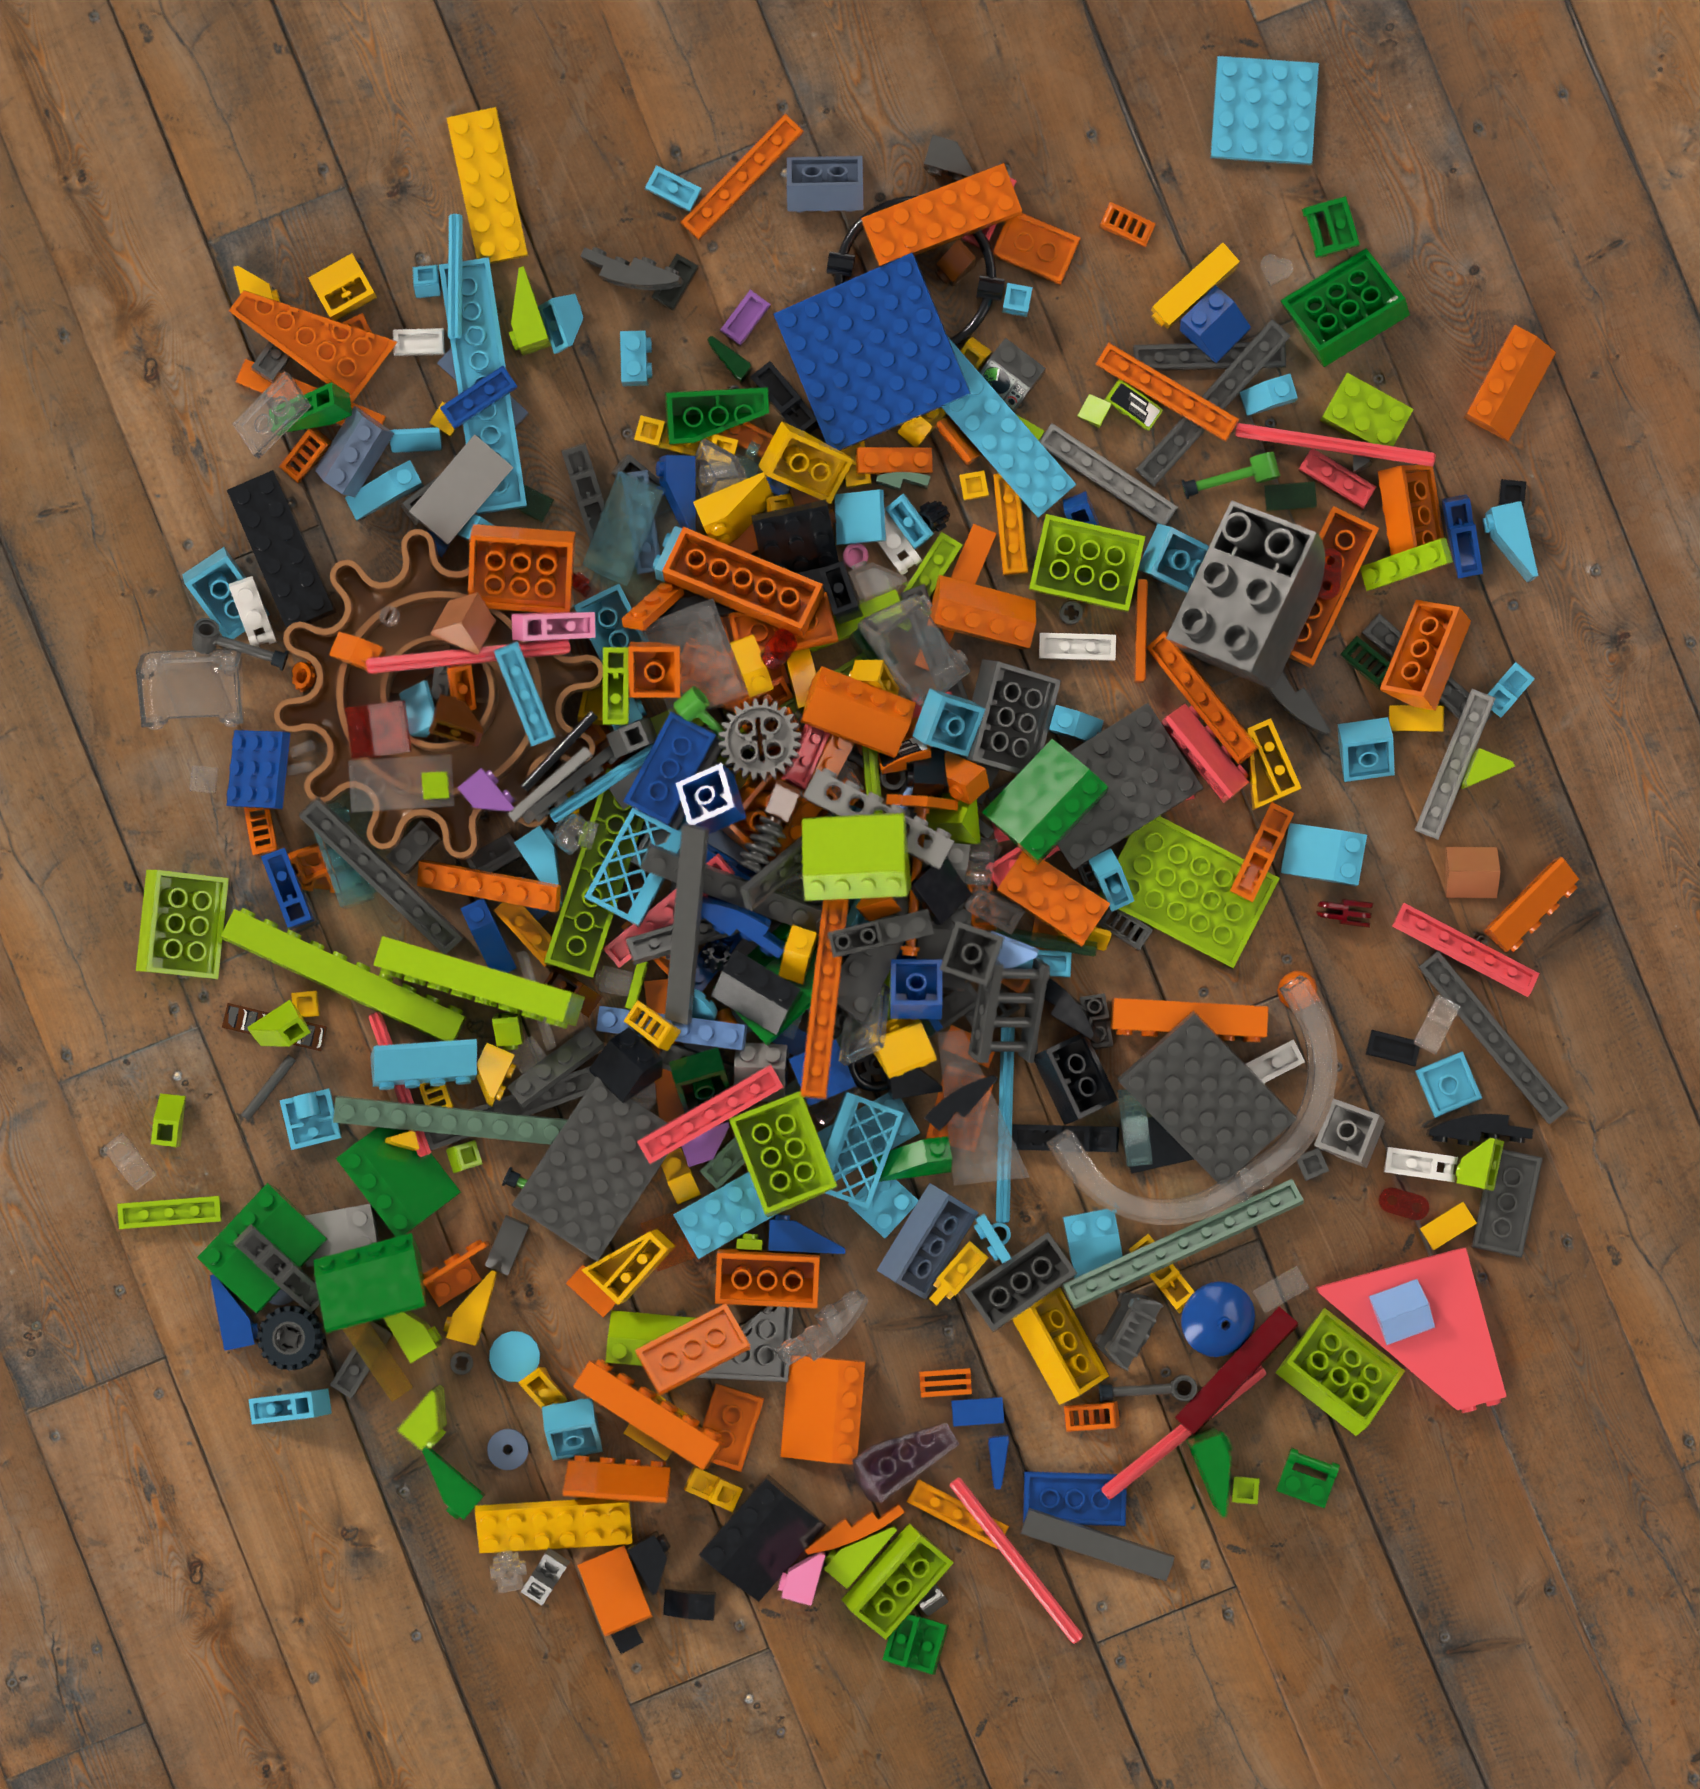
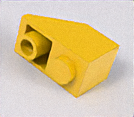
(492, 1071)

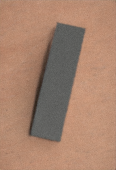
(584, 486)
(279, 1267)

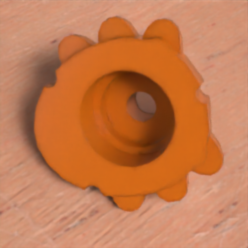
(304, 675)

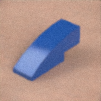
(1462, 536)

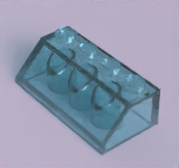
(623, 527)
(347, 882)

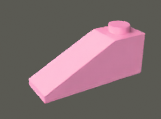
(553, 626)

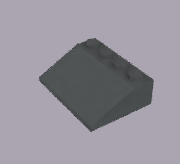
(1015, 715)

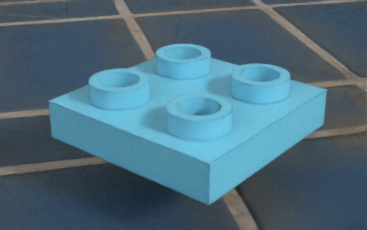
(310, 1119)
(987, 1230)

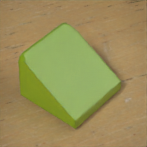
(1094, 410)
(435, 785)
(464, 1156)

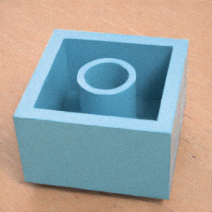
(948, 722)

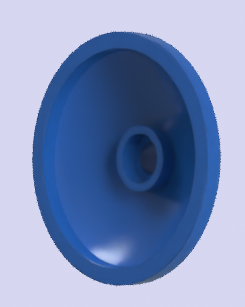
(1208, 1310)

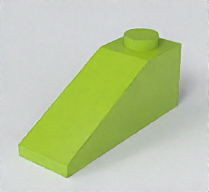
(615, 686)
(854, 1557)

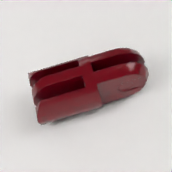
(1345, 912)

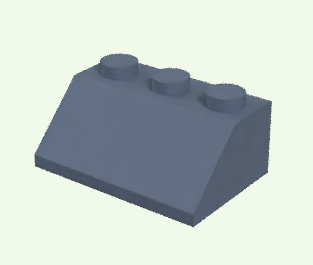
(825, 183)
(353, 453)

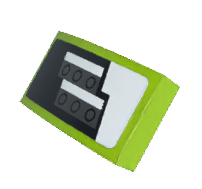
(1133, 404)

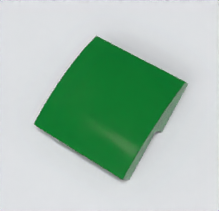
(916, 1644)

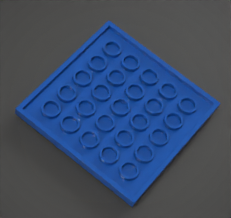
(872, 353)

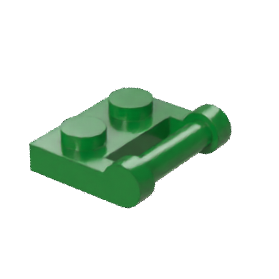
(1339, 224)
(1305, 1486)

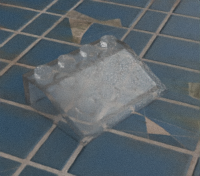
(704, 653)

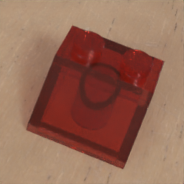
(378, 729)

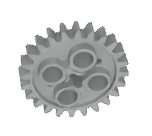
(737, 743)

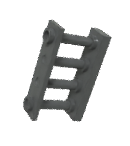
(986, 1007)

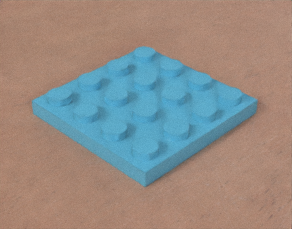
(1264, 110)

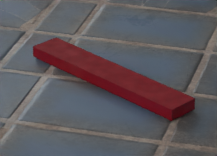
(1236, 1371)

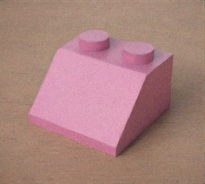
(802, 1579)

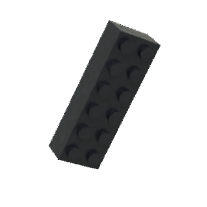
(281, 550)

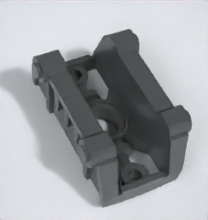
(1128, 1328)

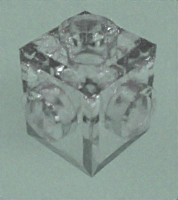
(508, 1571)

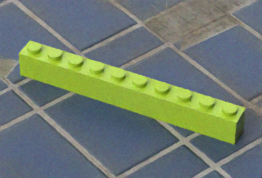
(342, 976)

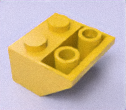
(342, 287)
(904, 1047)

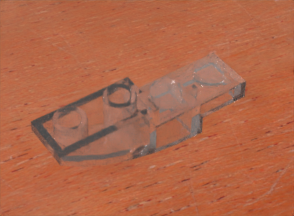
(833, 1324)

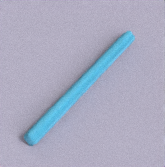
(1006, 1110)

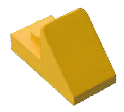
(918, 429)
(680, 1176)
(542, 1388)

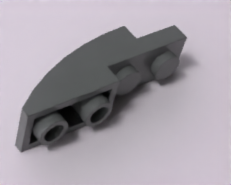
(639, 275)
(880, 933)

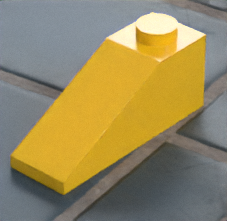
(469, 1317)

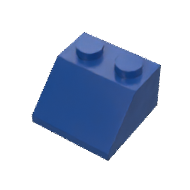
(1215, 324)
(916, 989)

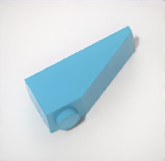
(385, 490)
(290, 1406)

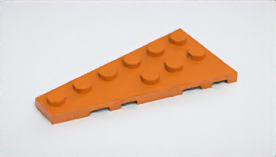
(320, 344)

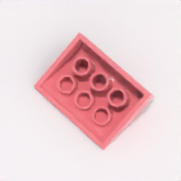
(1204, 752)

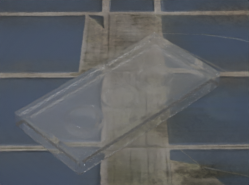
(396, 783)

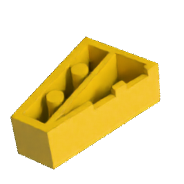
(1269, 767)
(629, 1266)

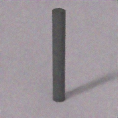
(268, 1087)

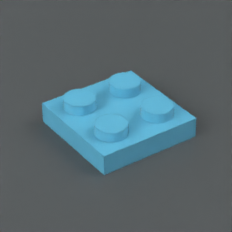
(888, 1205)

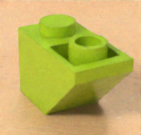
(280, 1027)
(168, 1120)

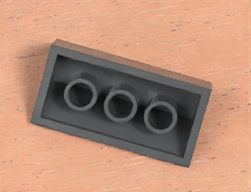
(1020, 1282)

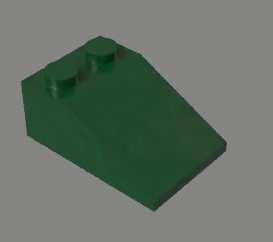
(699, 1078)

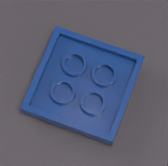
(258, 769)

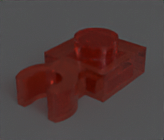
(580, 583)

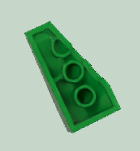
(708, 412)

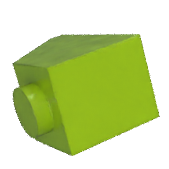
(508, 1030)
(1481, 1165)

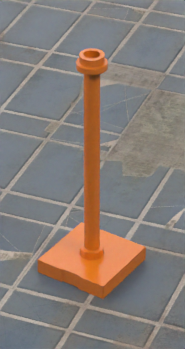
(921, 807)

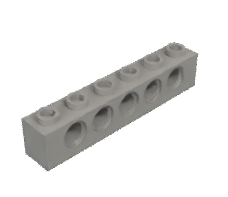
(825, 779)

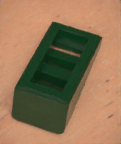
(734, 362)
(1362, 669)

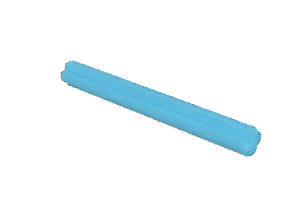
(455, 276)
(599, 785)

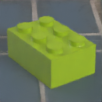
(1366, 413)

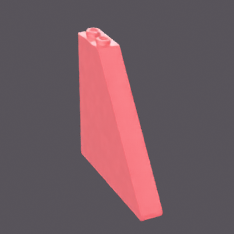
(1455, 1355)

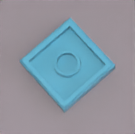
(860, 517)
(1448, 1084)

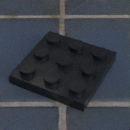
(797, 537)

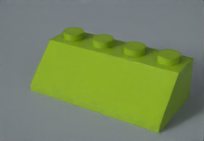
(634, 1329)
(427, 1421)
(897, 1581)

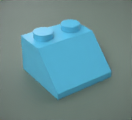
(1366, 749)
(572, 1429)

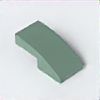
(896, 479)

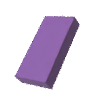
(745, 317)

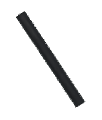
(563, 746)

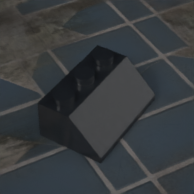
(756, 992)
(1075, 1078)

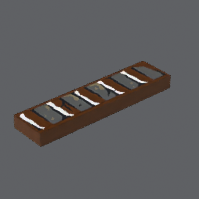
(240, 1017)

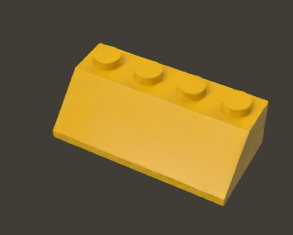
(1060, 1347)

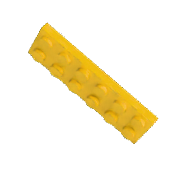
(487, 185)
(553, 1525)

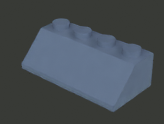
(927, 1241)

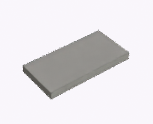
(460, 489)

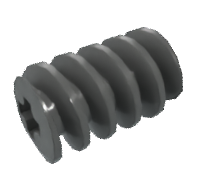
(762, 845)

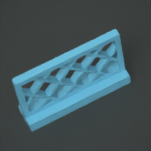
(652, 882)
(839, 1134)

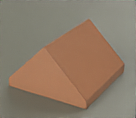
(465, 623)
(1472, 872)

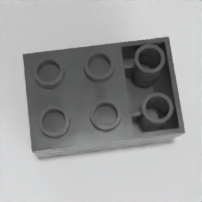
(1251, 595)

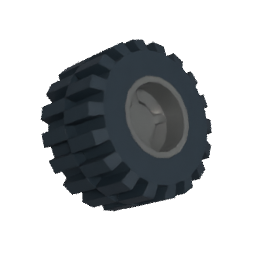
(291, 1338)

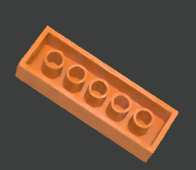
(942, 215)
(1352, 540)
(743, 582)
(1162, 1016)
(648, 1414)

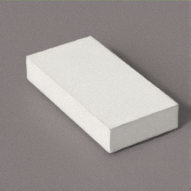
(419, 342)

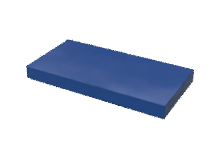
(672, 758)
(1074, 1497)

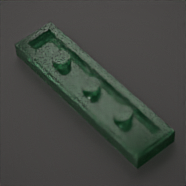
(1051, 942)

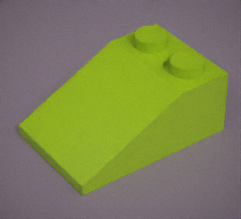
(527, 324)
(413, 1334)

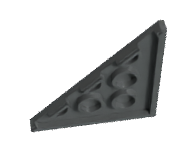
(761, 1363)

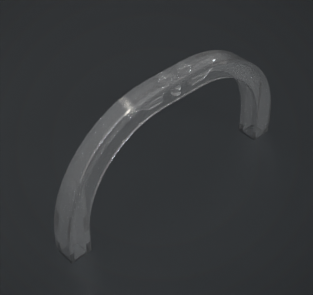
(1254, 1175)

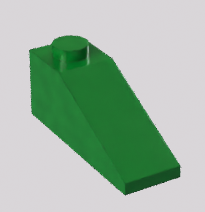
(327, 407)
(917, 1159)
(455, 1489)

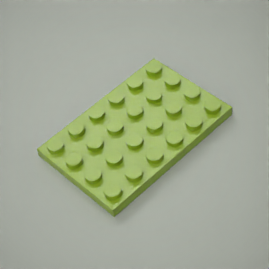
(1185, 890)

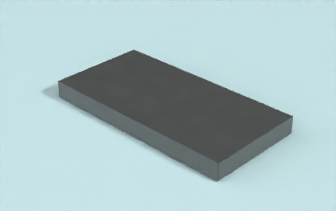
(1507, 1210)

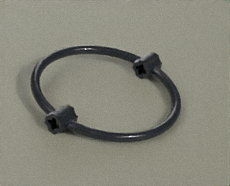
(988, 289)

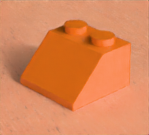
(654, 670)

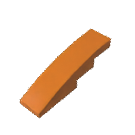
(1261, 852)
(845, 1533)

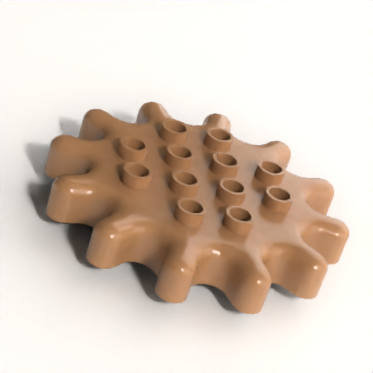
(504, 748)

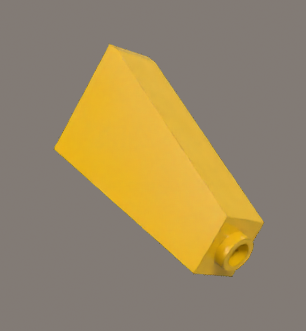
(1195, 286)

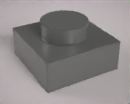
(1312, 1164)

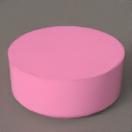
(855, 554)

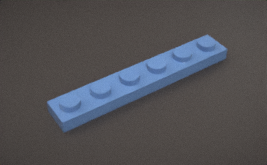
(697, 1032)

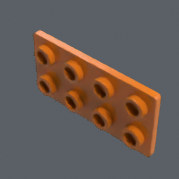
(456, 1276)

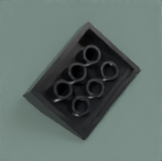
(762, 1538)

